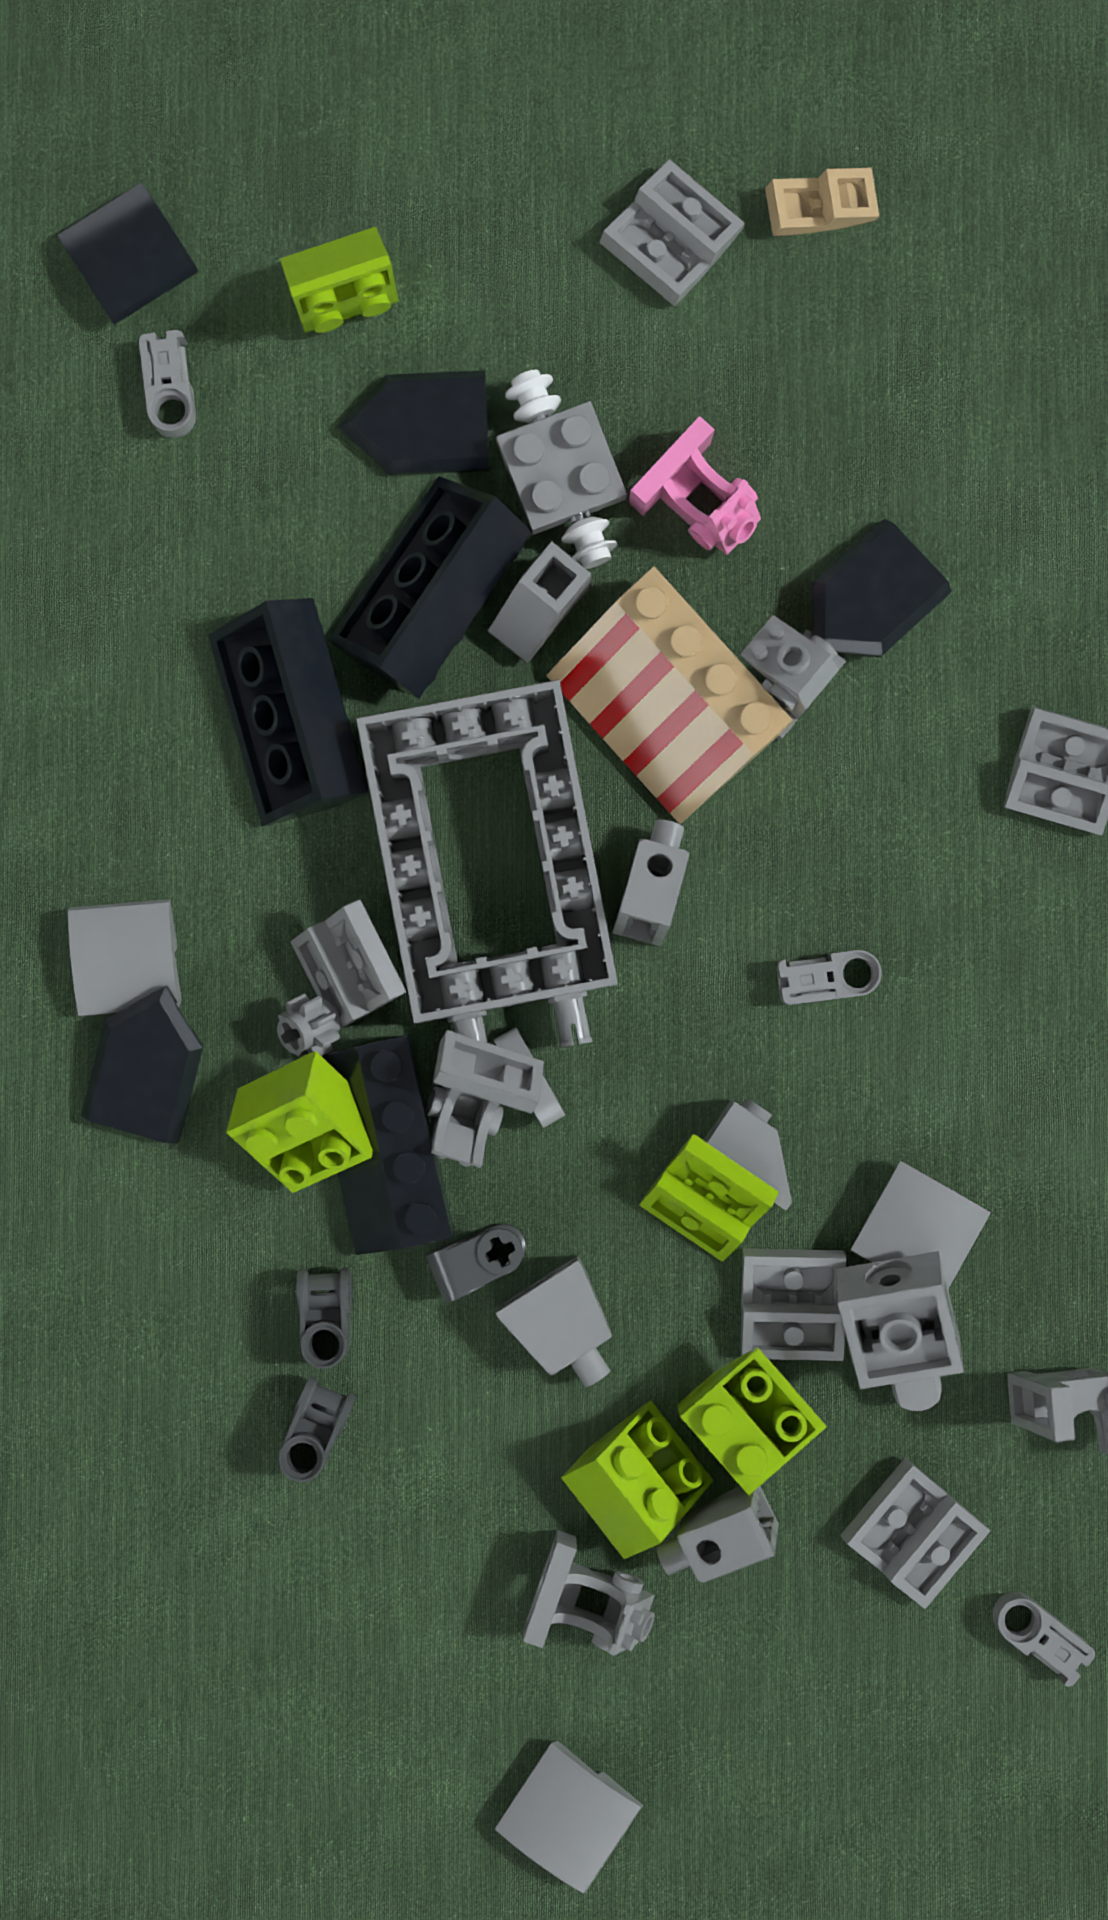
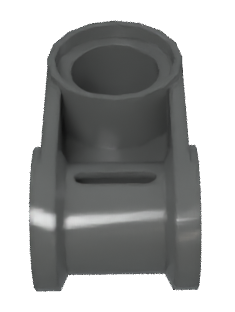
(469, 1265)
(324, 1311)
(316, 1421)

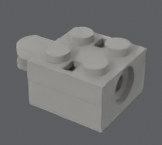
(901, 1326)

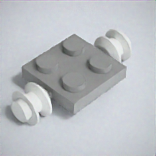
(561, 467)

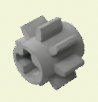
(308, 1025)

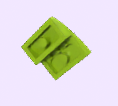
(708, 1198)

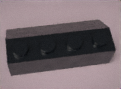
(430, 585)
(287, 710)
(400, 1191)

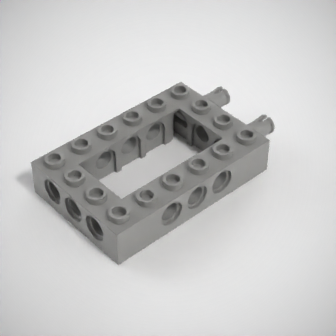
(464, 728)

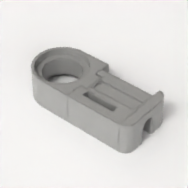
(167, 379)
(822, 980)
(548, 1108)
(1045, 1638)

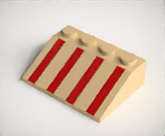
(668, 696)

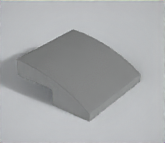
(672, 232)
(1061, 771)
(121, 954)
(348, 963)
(920, 1218)
(792, 1304)
(915, 1533)
(568, 1817)

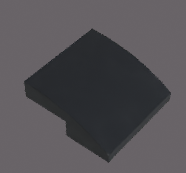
(128, 253)

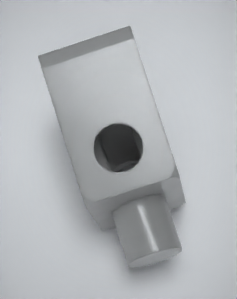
(649, 899)
(560, 1322)
(722, 1536)

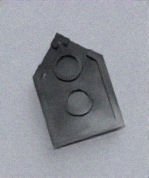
(424, 423)
(875, 593)
(145, 1069)

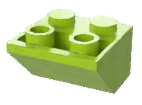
(341, 280)
(300, 1122)
(750, 1418)
(638, 1481)

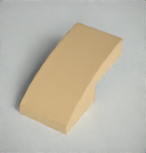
(822, 204)

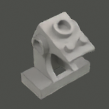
(793, 665)
(474, 1084)
(1052, 1400)
(625, 1615)

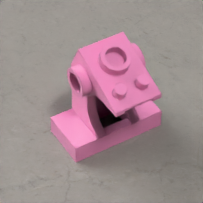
(679, 475)

